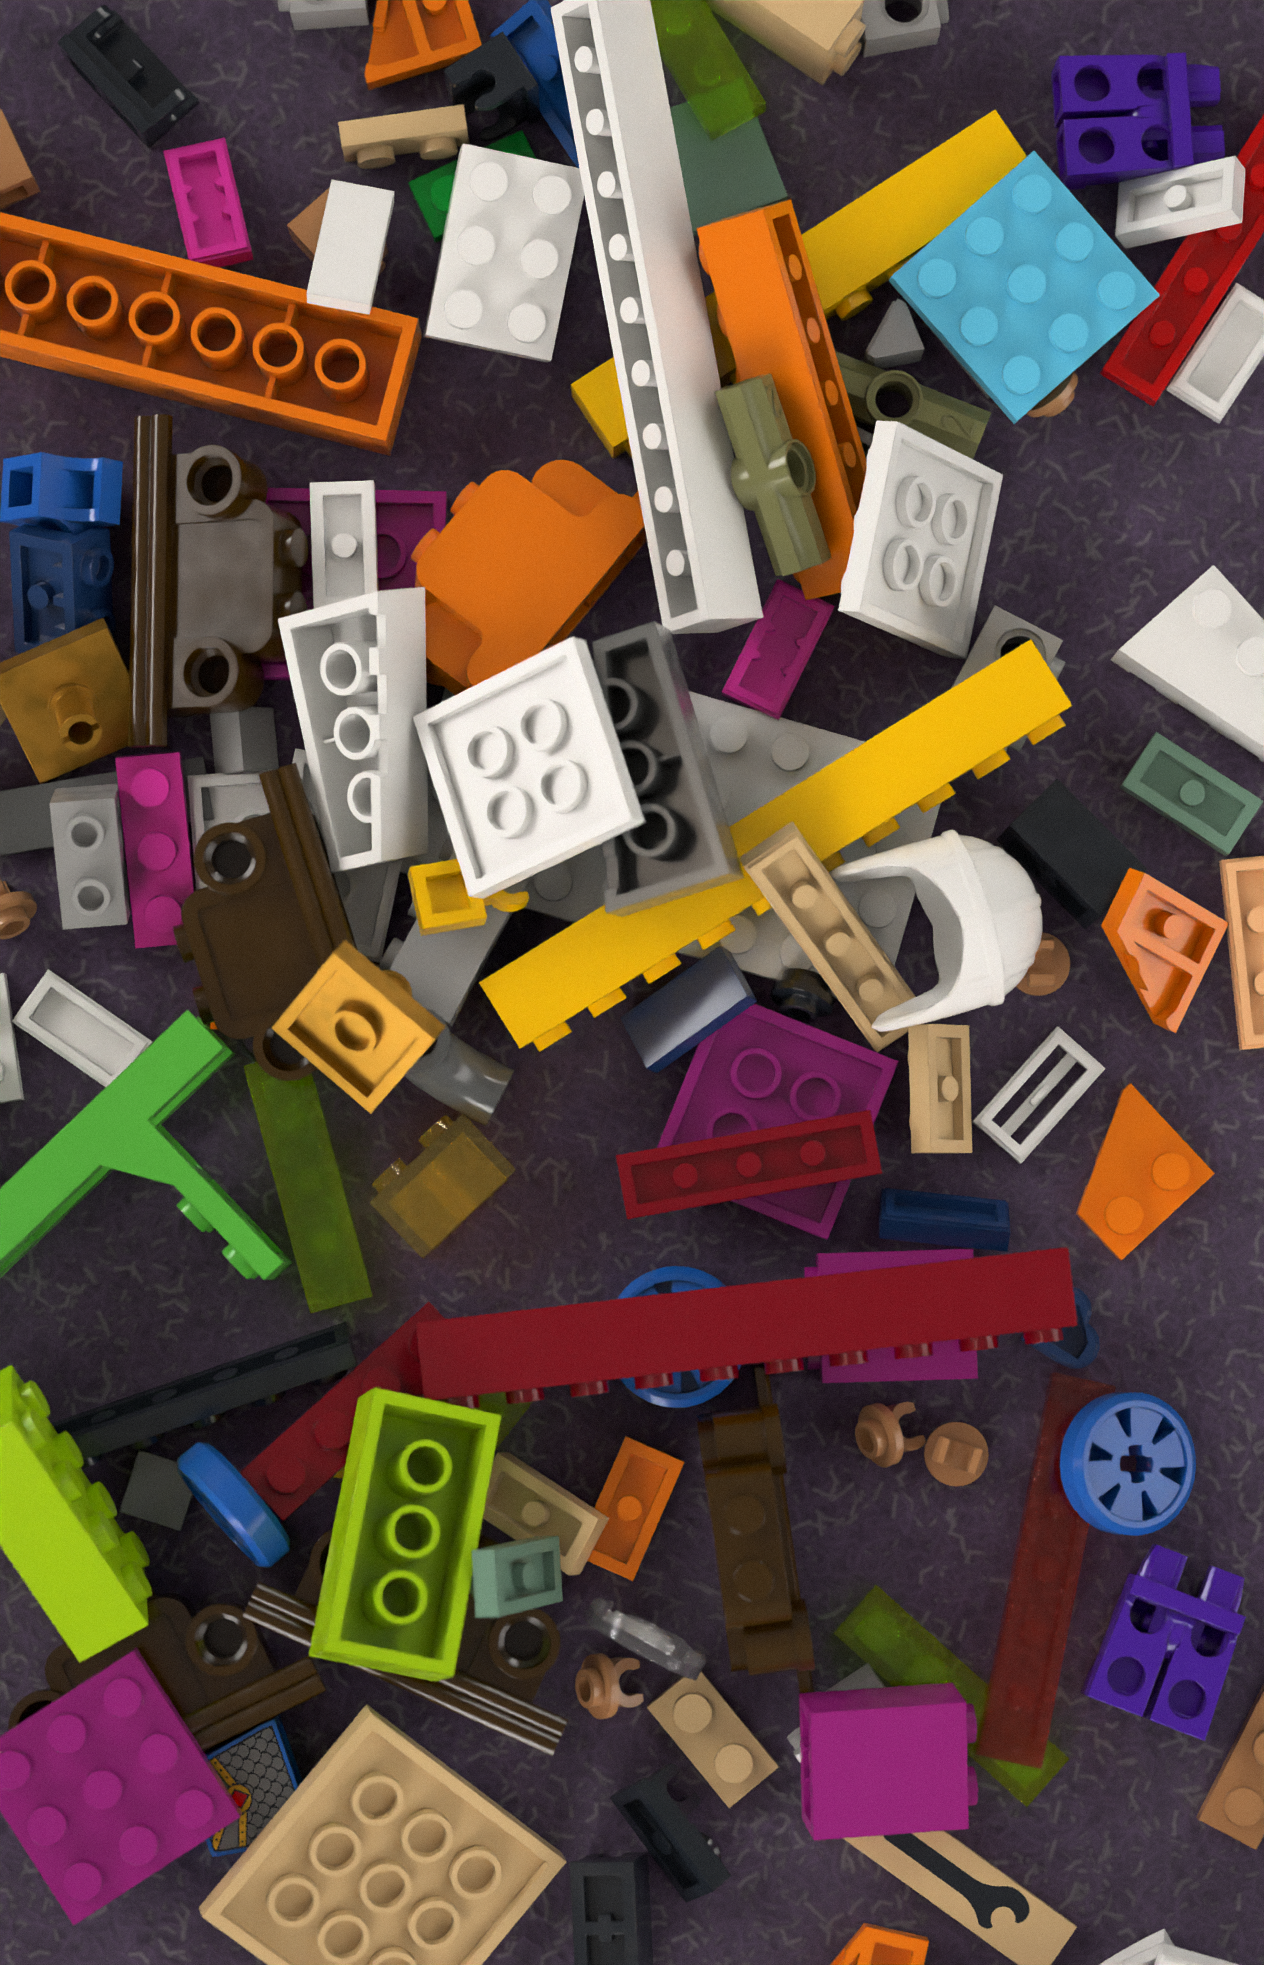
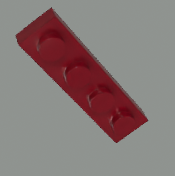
(748, 1164)
(320, 1439)

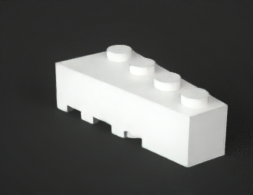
(1206, 658)
(356, 691)

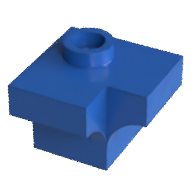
(61, 492)

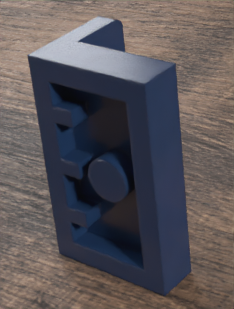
(59, 583)

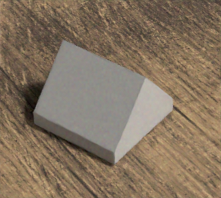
(895, 340)
(244, 741)

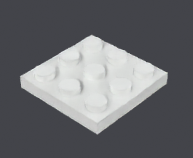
(920, 540)
(528, 768)

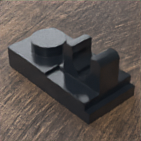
(678, 1847)

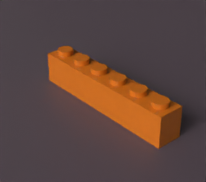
(780, 328)

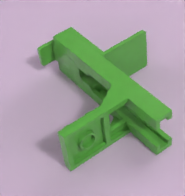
(126, 1134)

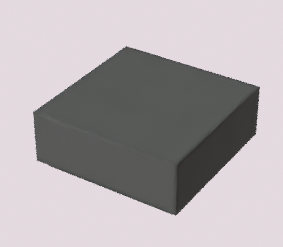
(157, 1491)

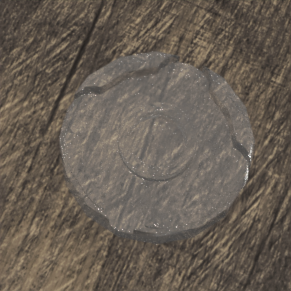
(646, 1638)

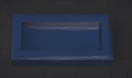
(688, 1009)
(944, 1219)

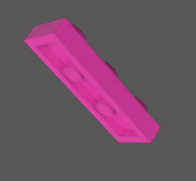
(155, 843)

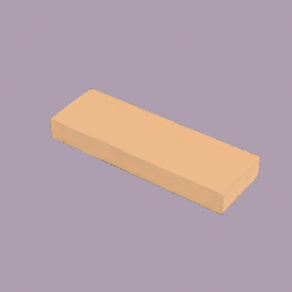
(1244, 911)

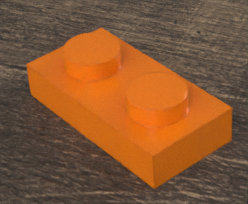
(634, 1504)

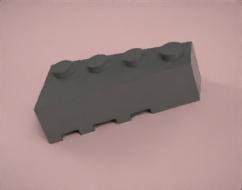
(685, 831)

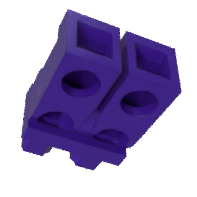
(1131, 116)
(1160, 1623)

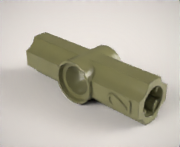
(930, 412)
(773, 475)

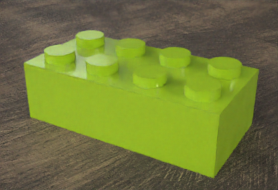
(64, 1528)
(405, 1535)

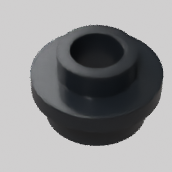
(802, 995)

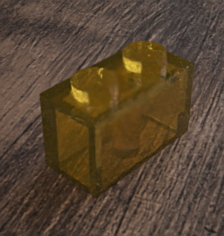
(440, 1185)

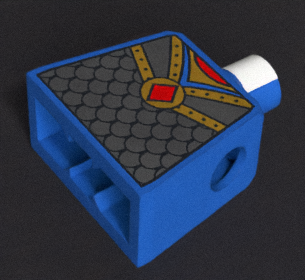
(259, 1776)

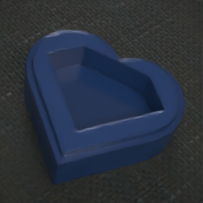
(1079, 1342)

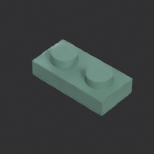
(1191, 794)
(516, 1576)

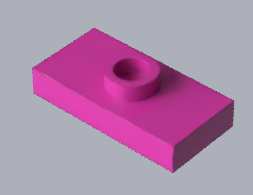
(208, 203)
(777, 650)

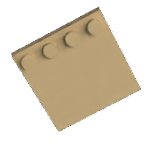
(382, 1863)

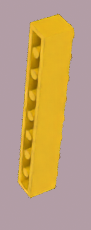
(852, 249)

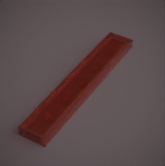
(1038, 1592)

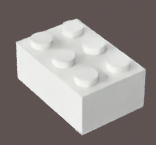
(505, 253)

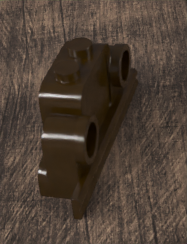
(205, 581)
(263, 920)
(754, 1539)
(205, 1661)
(495, 1666)

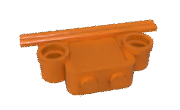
(520, 568)

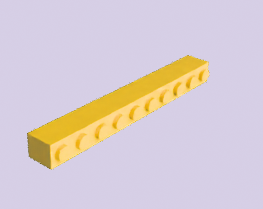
(831, 810)

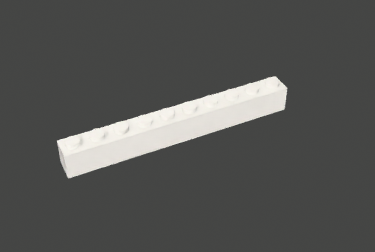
(656, 314)

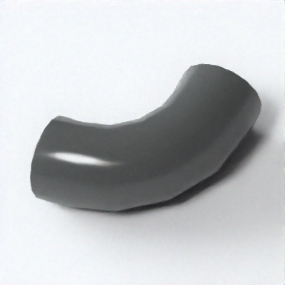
(460, 1076)

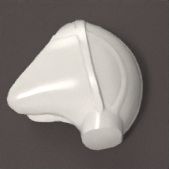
(980, 915)

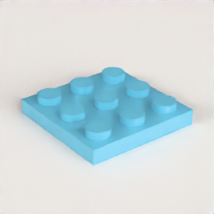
(1023, 287)

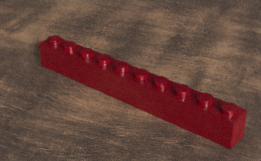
(746, 1325)

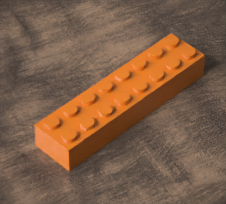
(202, 335)

